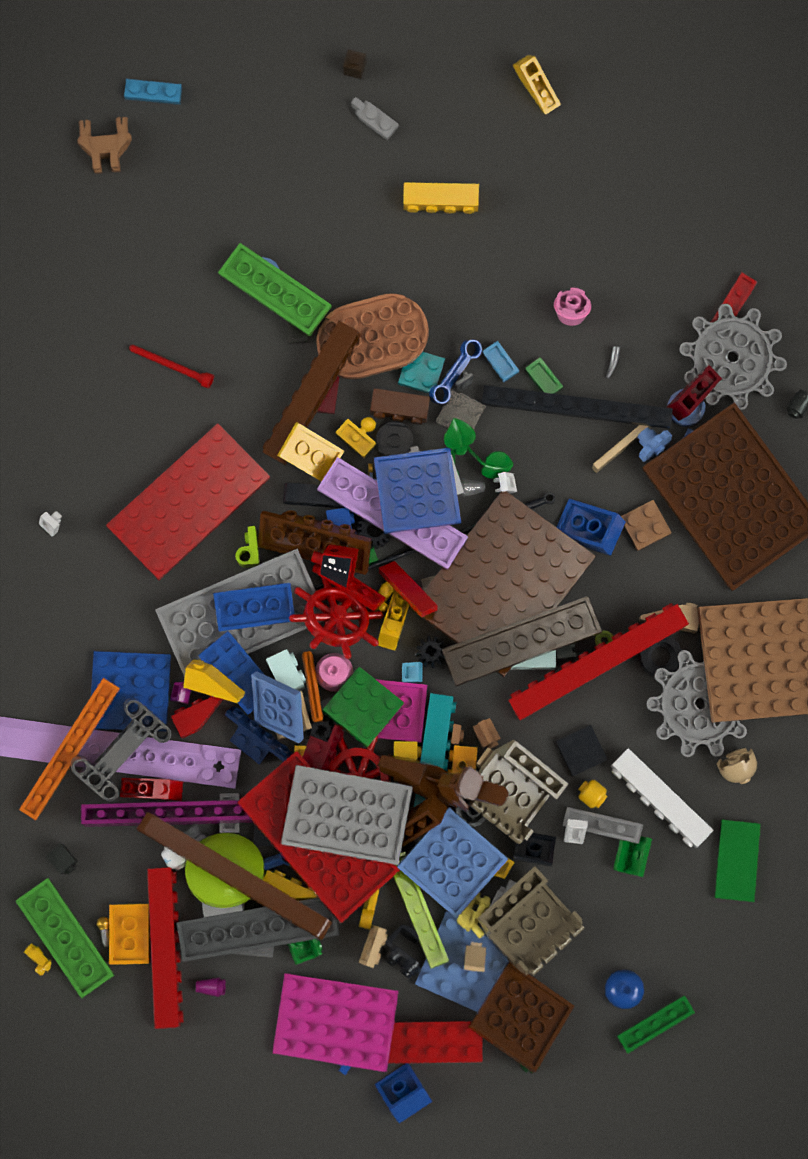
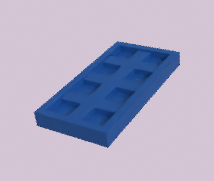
(235, 664)

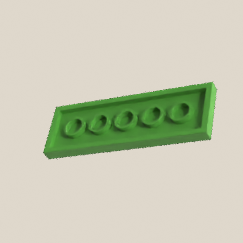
(275, 289)
(65, 938)

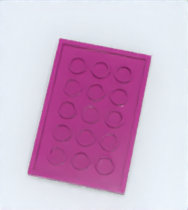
(335, 1022)

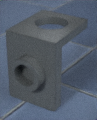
(463, 383)

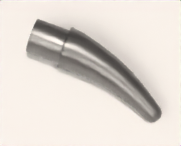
(613, 360)

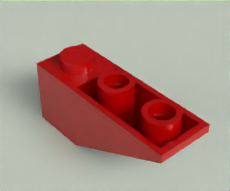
(194, 718)
(151, 789)

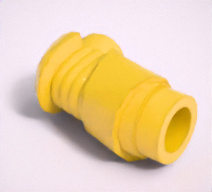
(385, 590)
(38, 957)

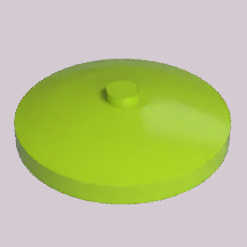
(211, 889)

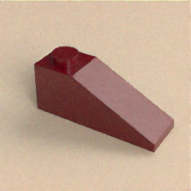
(694, 393)

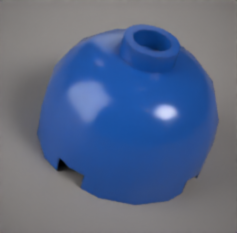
(624, 989)

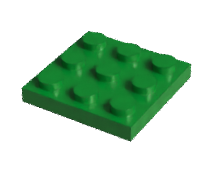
(363, 707)

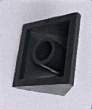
(536, 850)

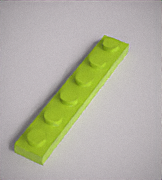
(421, 918)

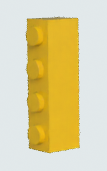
(441, 197)

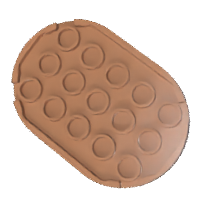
(390, 331)

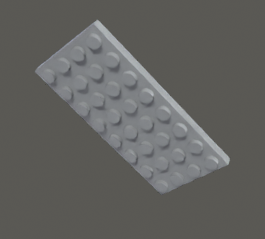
(192, 620)

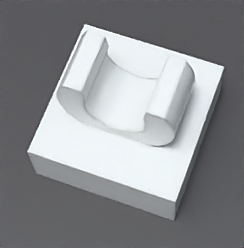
(507, 482)
(50, 523)

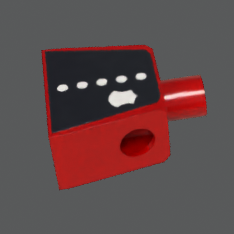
(337, 564)

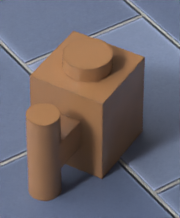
(486, 734)

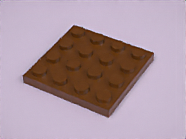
(521, 1017)

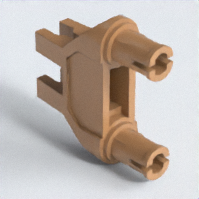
(105, 146)

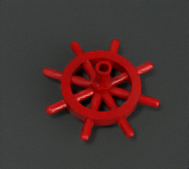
(335, 618)
(367, 754)

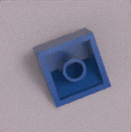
(403, 1092)

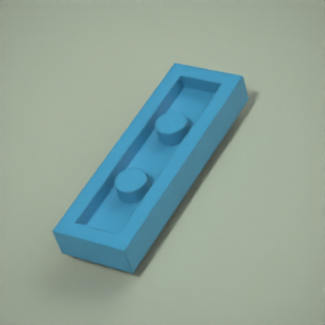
(153, 91)

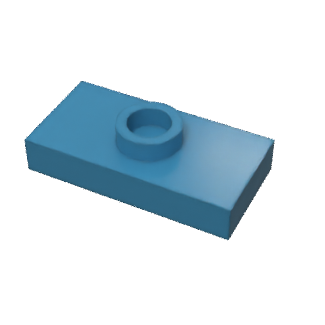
(500, 361)

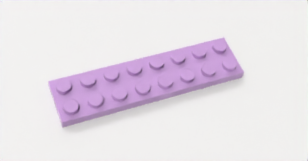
(361, 496)

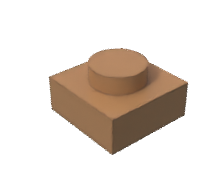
(457, 735)

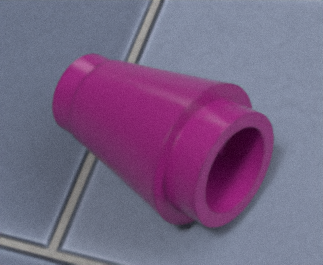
(212, 987)

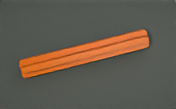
(312, 686)

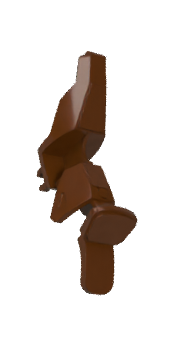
(446, 786)

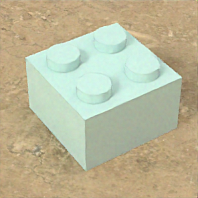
(284, 670)

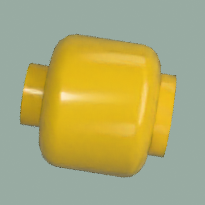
(592, 793)

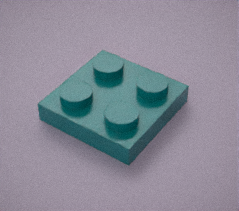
(422, 372)

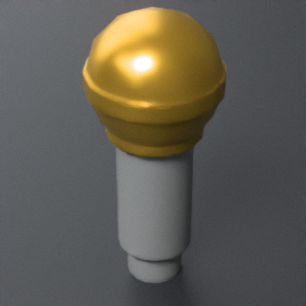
(103, 925)

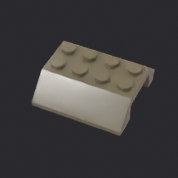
(528, 788)
(530, 923)

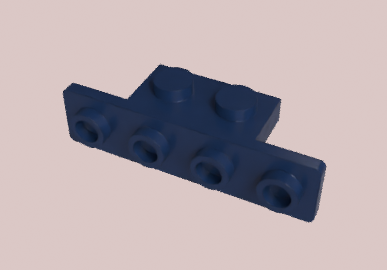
(253, 739)

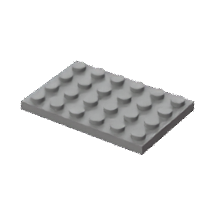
(346, 815)

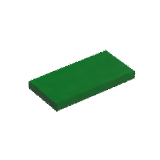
(737, 860)

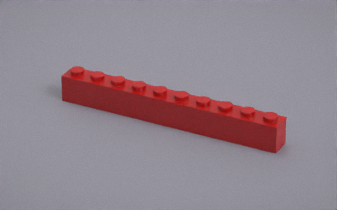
(598, 662)

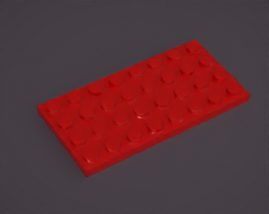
(188, 501)
(336, 879)

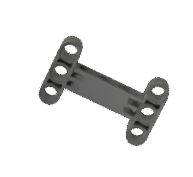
(120, 749)

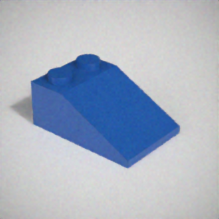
(591, 526)

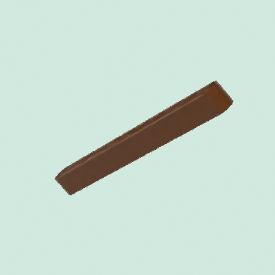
(234, 875)

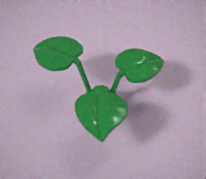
(459, 438)

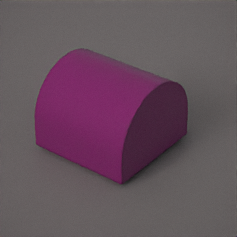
(180, 694)

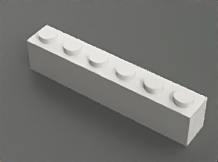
(661, 798)

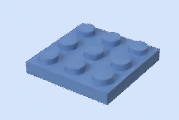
(277, 707)

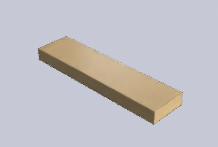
(618, 448)

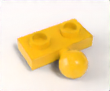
(356, 437)

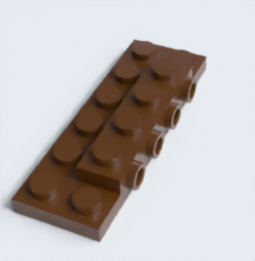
(292, 532)

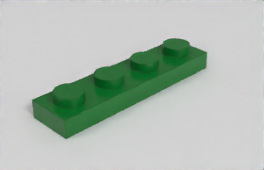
(655, 1024)

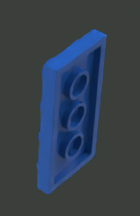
(253, 606)

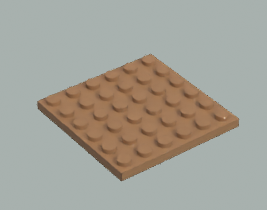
(756, 659)

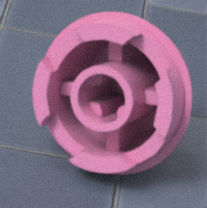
(572, 306)
(333, 671)

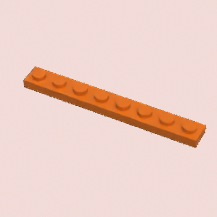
(69, 749)

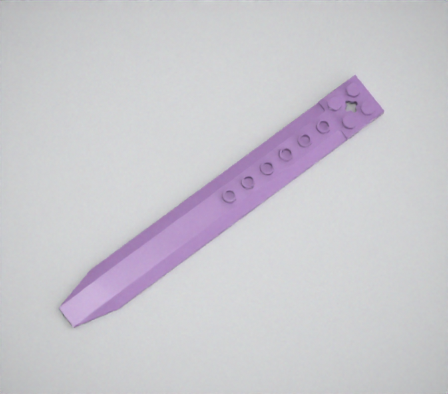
(152, 759)

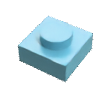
(412, 672)

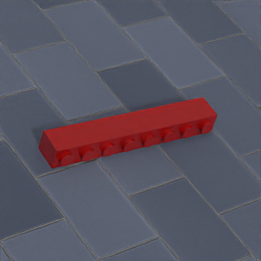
(164, 948)

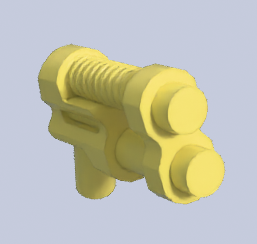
(468, 917)

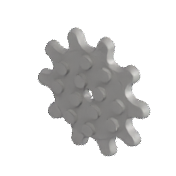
(747, 342)
(680, 711)

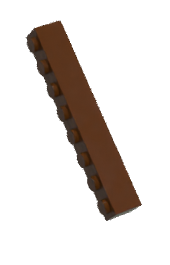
(314, 386)

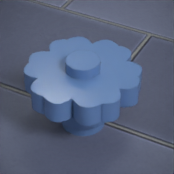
(653, 443)

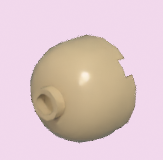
(738, 766)

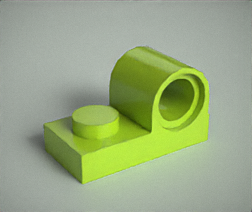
(252, 549)

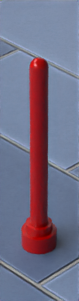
(205, 379)

